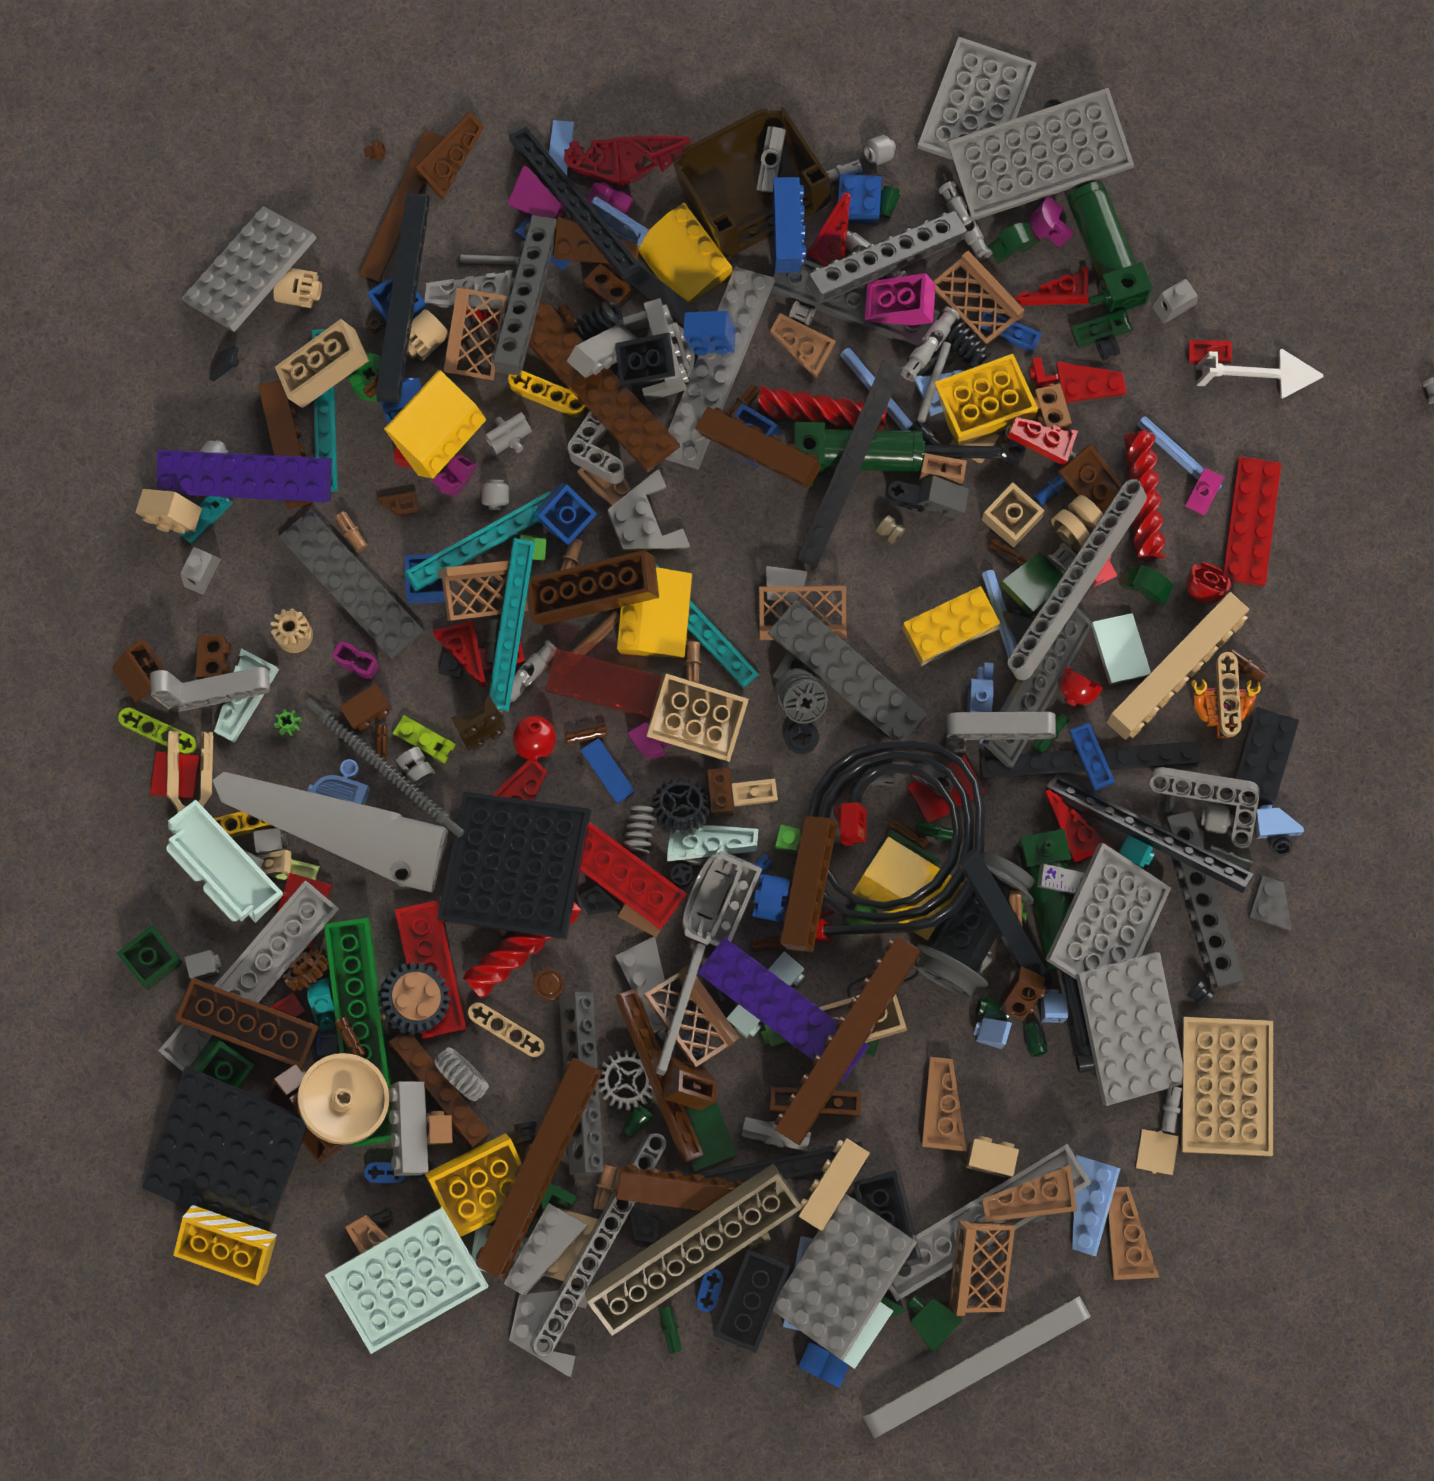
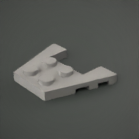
(636, 523)
(527, 1318)

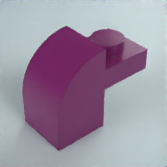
(1046, 223)
(455, 476)
(645, 745)

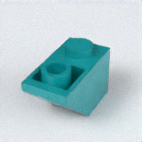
(1136, 851)
(321, 1004)

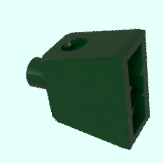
(932, 1321)

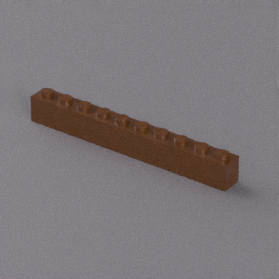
(848, 1040)
(538, 1168)

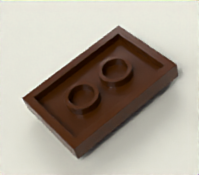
(1091, 477)

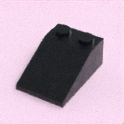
(645, 360)

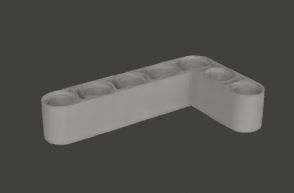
(591, 452)
(207, 691)
(997, 726)
(1214, 794)

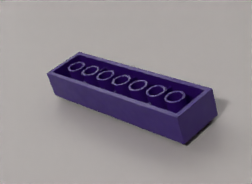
(244, 475)
(771, 1001)

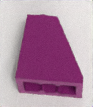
(533, 197)

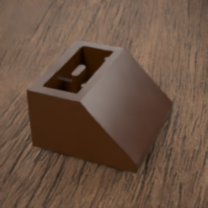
(135, 668)
(688, 1085)

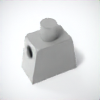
(1178, 300)
(200, 569)
(784, 577)

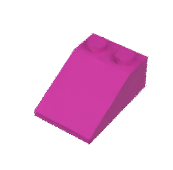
(901, 300)

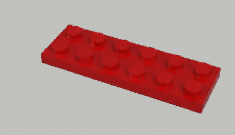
(1251, 521)
(629, 878)
(426, 942)

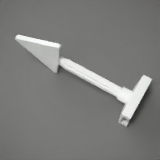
(1291, 372)

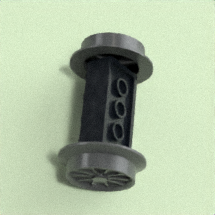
(970, 934)

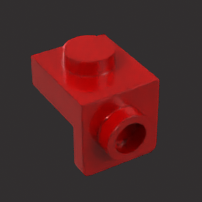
(1037, 373)

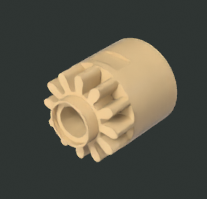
(298, 288)
(425, 335)
(298, 638)

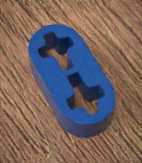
(383, 1166)
(715, 1292)

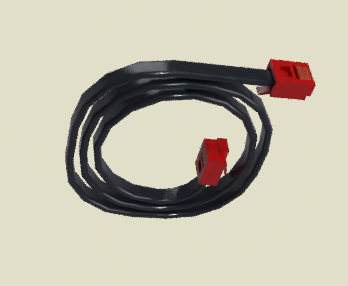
(853, 830)

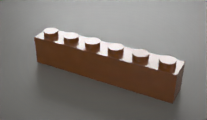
(281, 426)
(758, 447)
(808, 883)
(439, 1089)
(670, 1188)

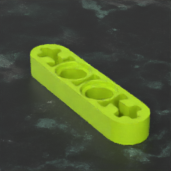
(156, 733)

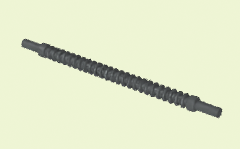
(327, 718)

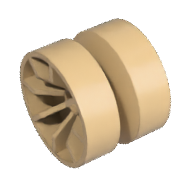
(1077, 523)

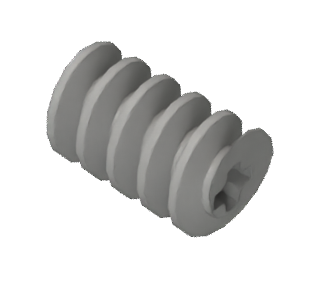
(639, 829)

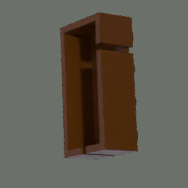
(284, 1094)

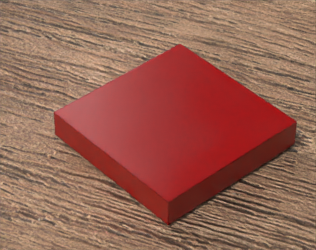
(188, 772)

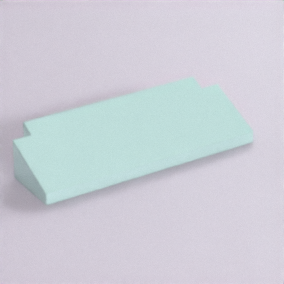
(228, 872)

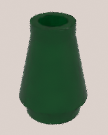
(888, 200)
(990, 1009)
(1035, 1040)
(637, 1120)

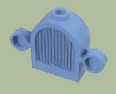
(981, 691)
(342, 787)

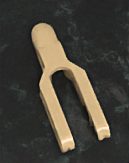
(205, 769)

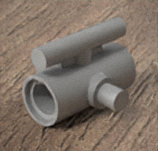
(508, 433)

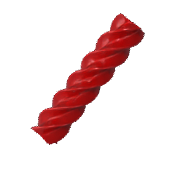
(803, 407)
(1140, 462)
(510, 954)

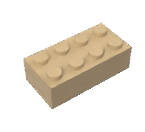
(321, 363)
(889, 1023)
(833, 1184)

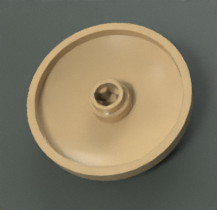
(343, 1098)

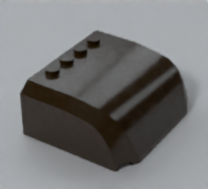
(723, 175)

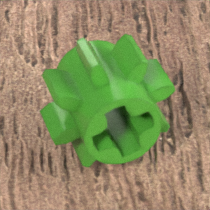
(287, 716)

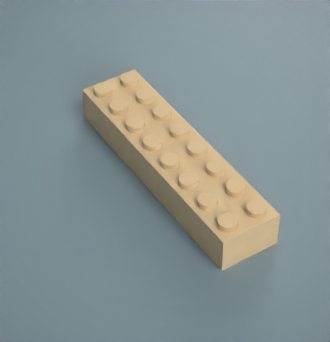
(1174, 669)

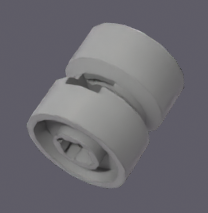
(419, 773)

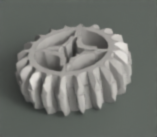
(615, 1064)
(461, 1074)

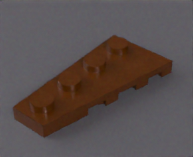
(449, 154)
(574, 245)

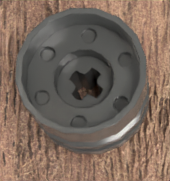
(795, 686)

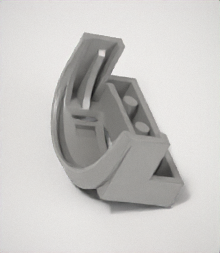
(660, 321)
(709, 893)

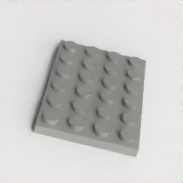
(976, 93)
(249, 268)
(1108, 914)
(1131, 1028)
(843, 1276)

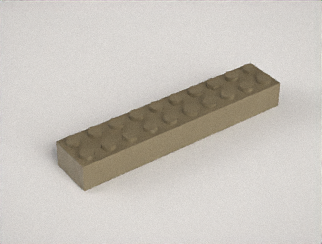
(692, 1249)

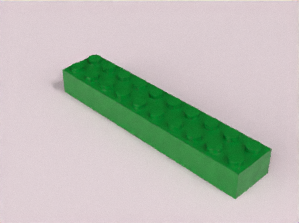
(356, 998)

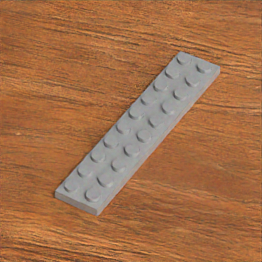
(716, 372)
(261, 963)
(939, 1241)

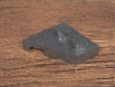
(1271, 904)

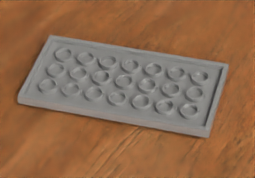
(1040, 154)

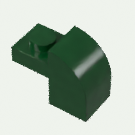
(1012, 240)
(1148, 582)

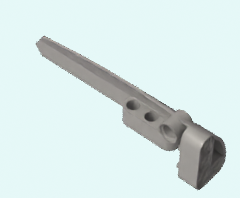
(353, 831)

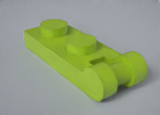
(422, 737)

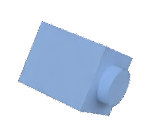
(1274, 822)
(1054, 1007)
(992, 1032)

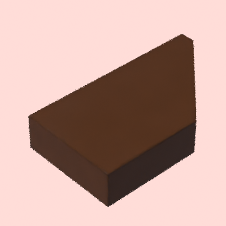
(400, 503)

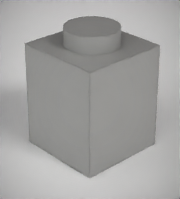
(270, 840)
(203, 964)

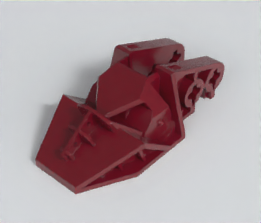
(625, 157)

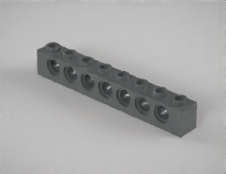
(825, 289)
(512, 361)
(1232, 974)
(580, 1043)

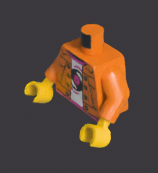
(1207, 705)

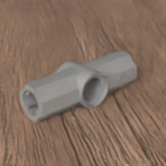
(773, 146)
(766, 1132)

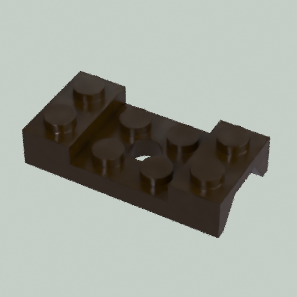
(479, 725)

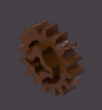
(306, 969)

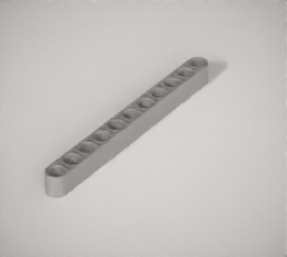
(1077, 580)
(595, 1255)
(976, 1367)

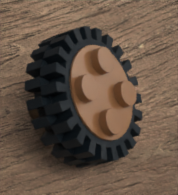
(413, 998)

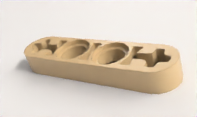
(1228, 694)
(507, 1028)

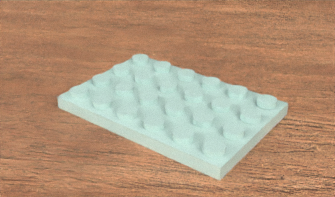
(406, 1280)

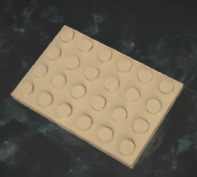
(1227, 1086)

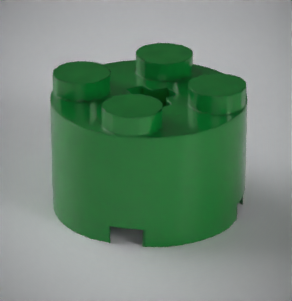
(358, 378)

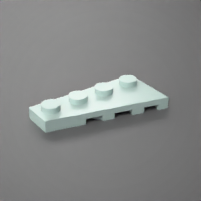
(236, 713)
(711, 840)

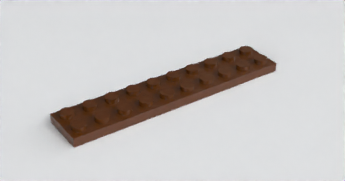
(601, 393)

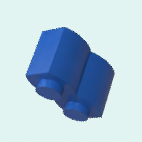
(823, 1364)

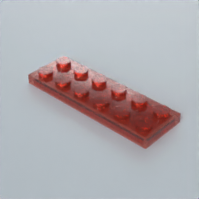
(603, 683)

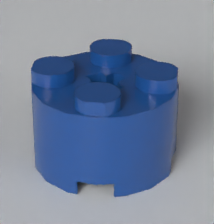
(771, 897)

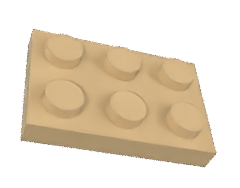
(563, 1265)

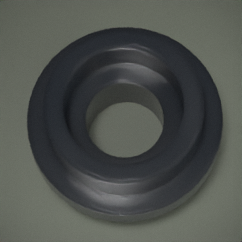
(1282, 850)

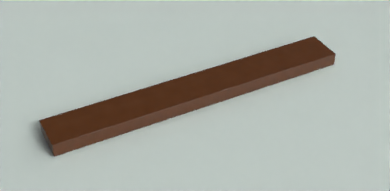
(391, 227)
(649, 1053)

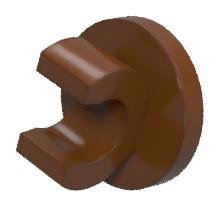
(377, 150)

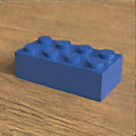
(788, 225)

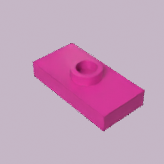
(1205, 491)

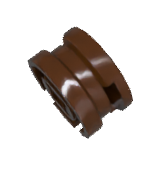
(549, 984)

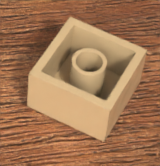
(168, 511)
(1013, 515)
(991, 1157)

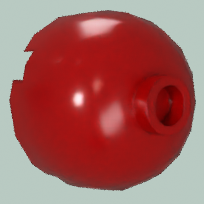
(1207, 583)
(1078, 688)
(534, 738)

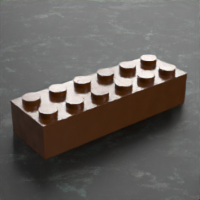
(593, 588)
(247, 1023)

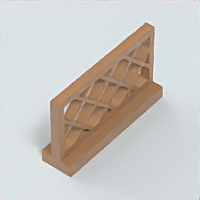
(993, 291)
(456, 332)
(474, 572)
(838, 629)
(708, 1011)
(963, 1267)

